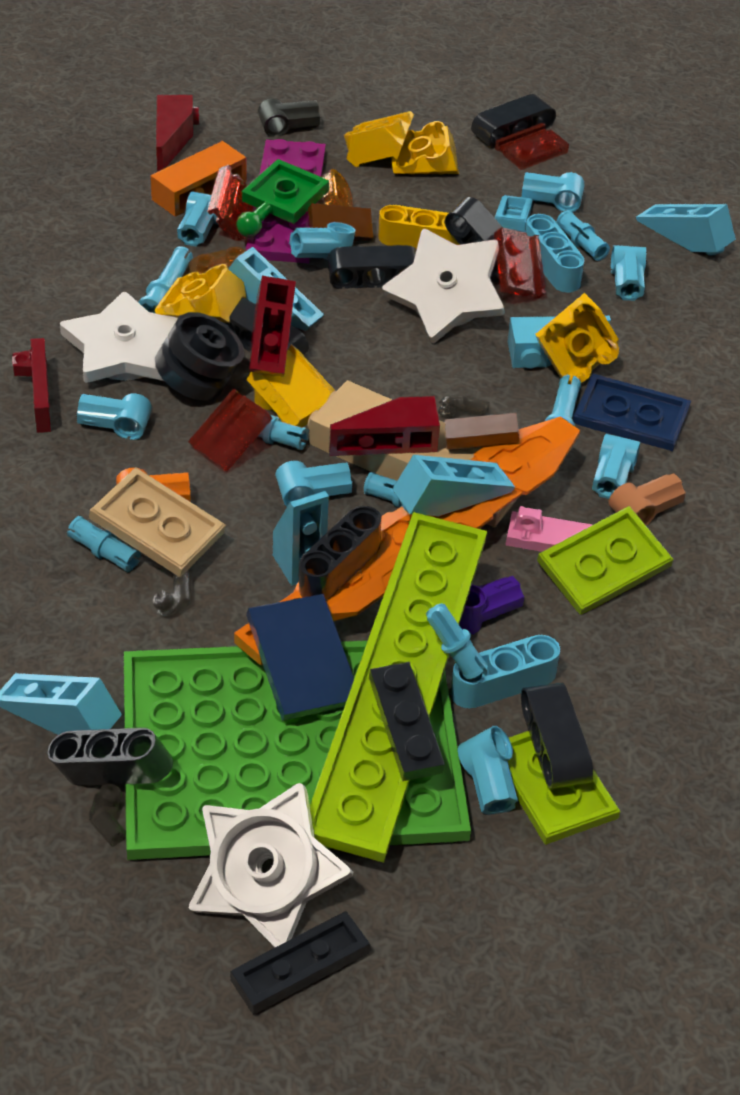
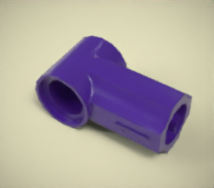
(490, 601)

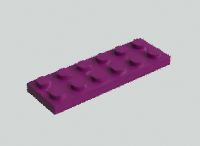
(275, 232)

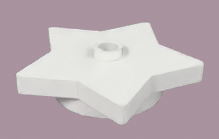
(448, 283)
(119, 340)
(241, 844)

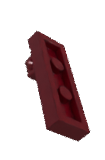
(34, 364)

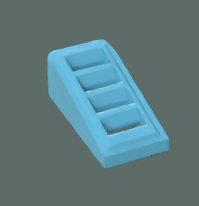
(514, 218)

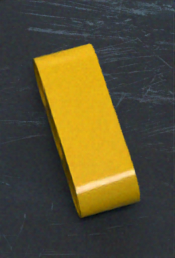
(404, 225)

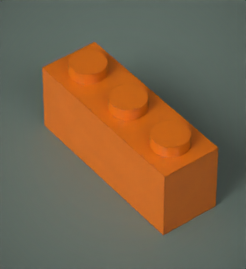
(196, 174)

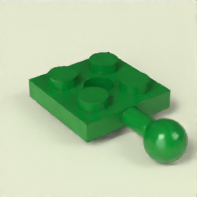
(271, 196)

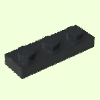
(406, 721)
(299, 962)

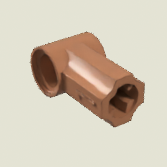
(650, 497)

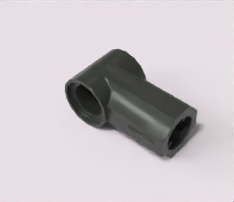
(287, 116)

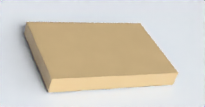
(157, 522)

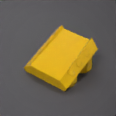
(377, 138)
(427, 152)
(208, 293)
(579, 340)
(295, 394)

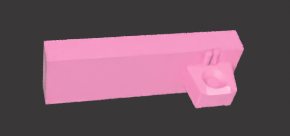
(538, 533)

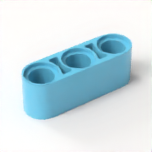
(560, 257)
(508, 670)

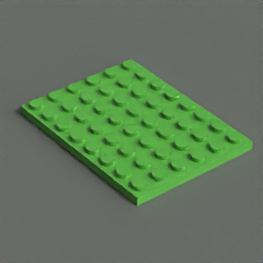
(237, 752)

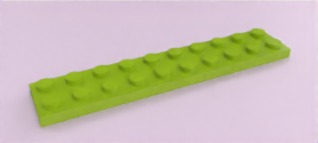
(360, 781)

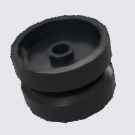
(199, 356)

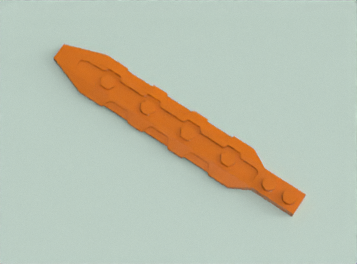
(524, 463)

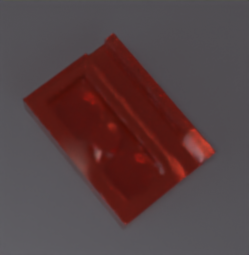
(532, 146)
(227, 201)
(519, 263)
(230, 430)

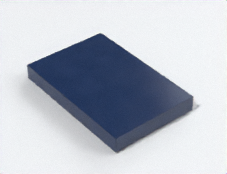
(632, 412)
(301, 656)

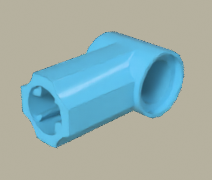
(555, 189)
(197, 220)
(320, 241)
(629, 266)
(124, 416)
(615, 462)
(299, 482)
(486, 760)

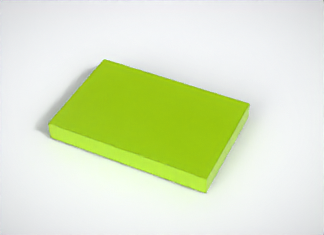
(604, 560)
(559, 810)

